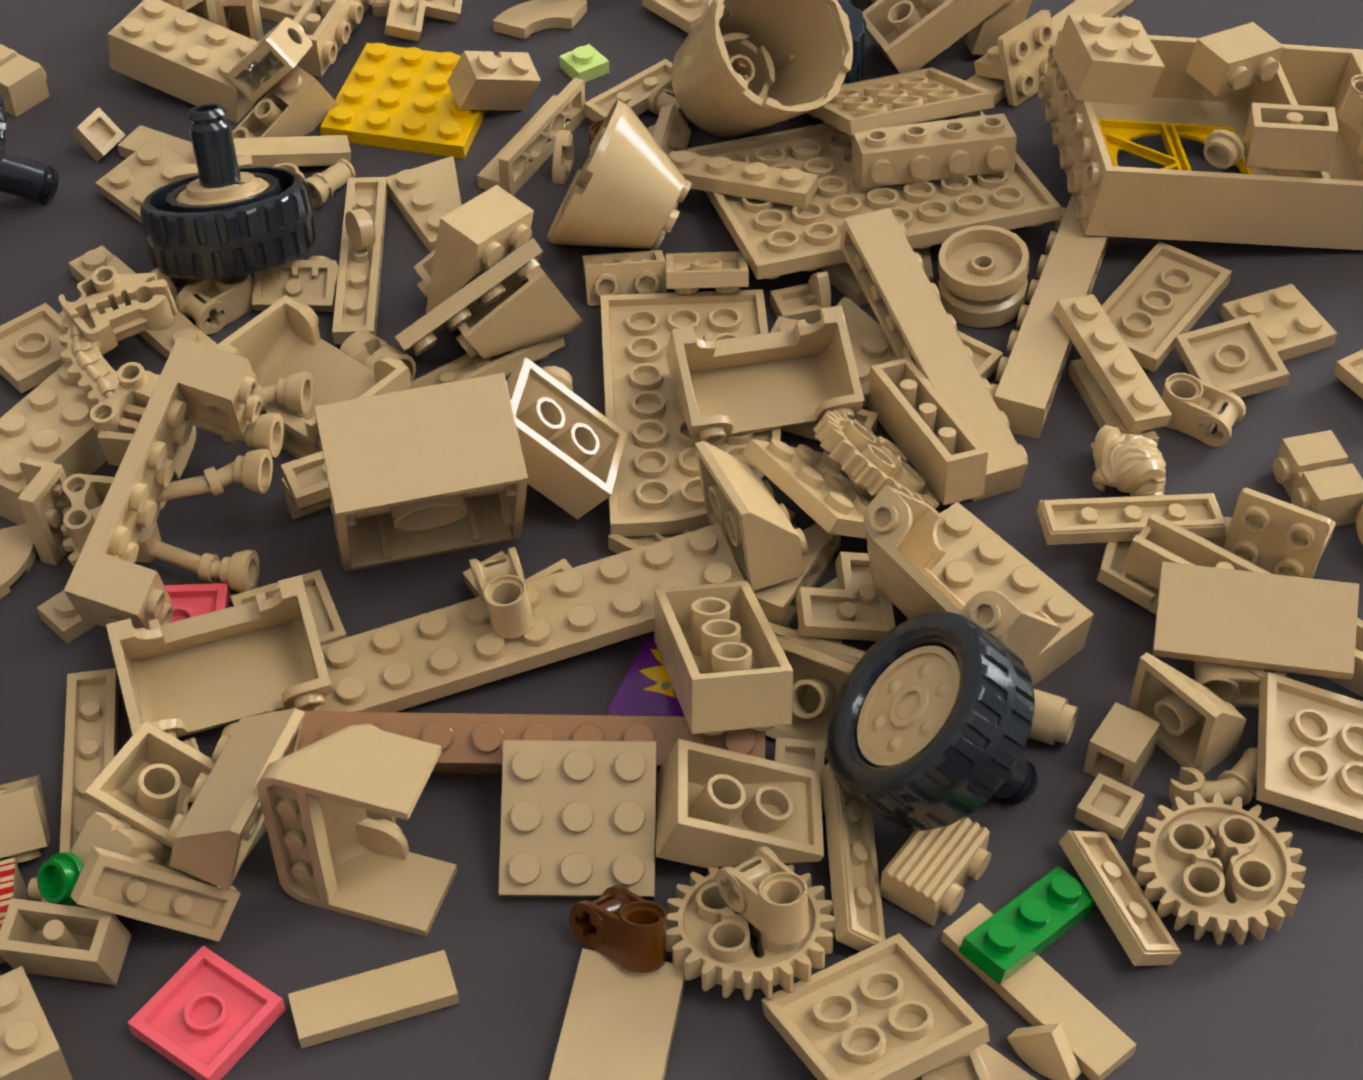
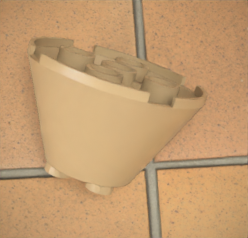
(623, 191)

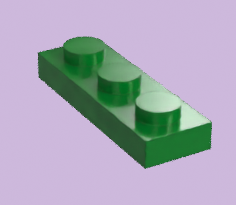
(1027, 925)

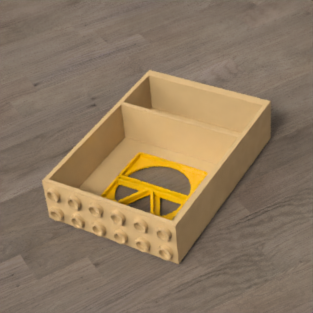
(1205, 206)

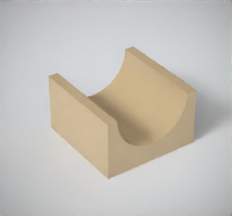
(423, 471)

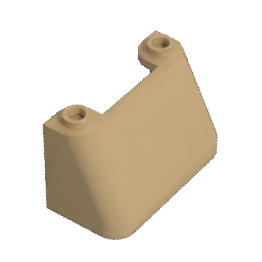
(518, 319)
(288, 341)
(764, 378)
(901, 558)
(222, 664)

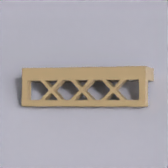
(535, 140)

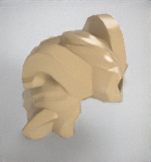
(1128, 463)

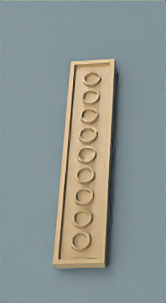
(571, 612)

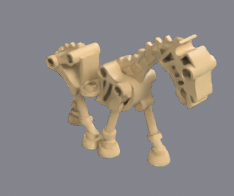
(110, 311)

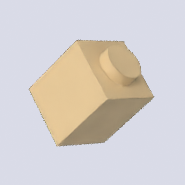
(1122, 745)

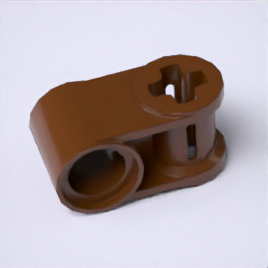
(623, 928)

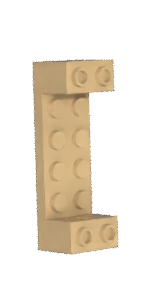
(193, 385)

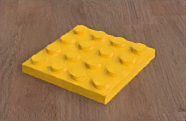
(403, 103)

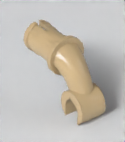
(1231, 783)

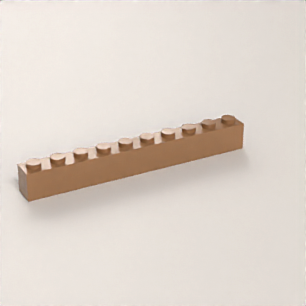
(475, 741)

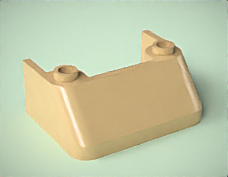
(329, 847)

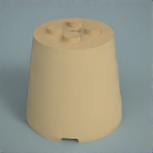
(761, 63)

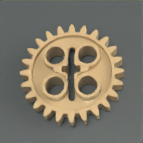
(870, 459)
(1241, 849)
(717, 945)

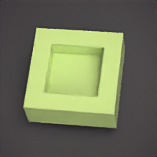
(584, 63)

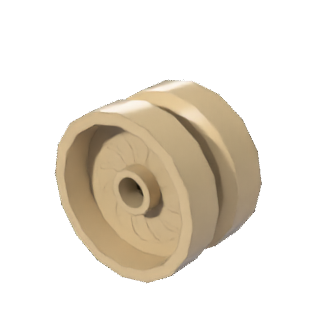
(983, 275)

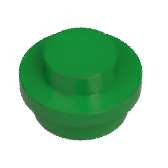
(58, 877)

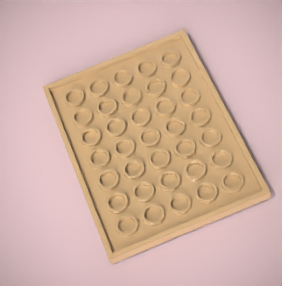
(795, 239)

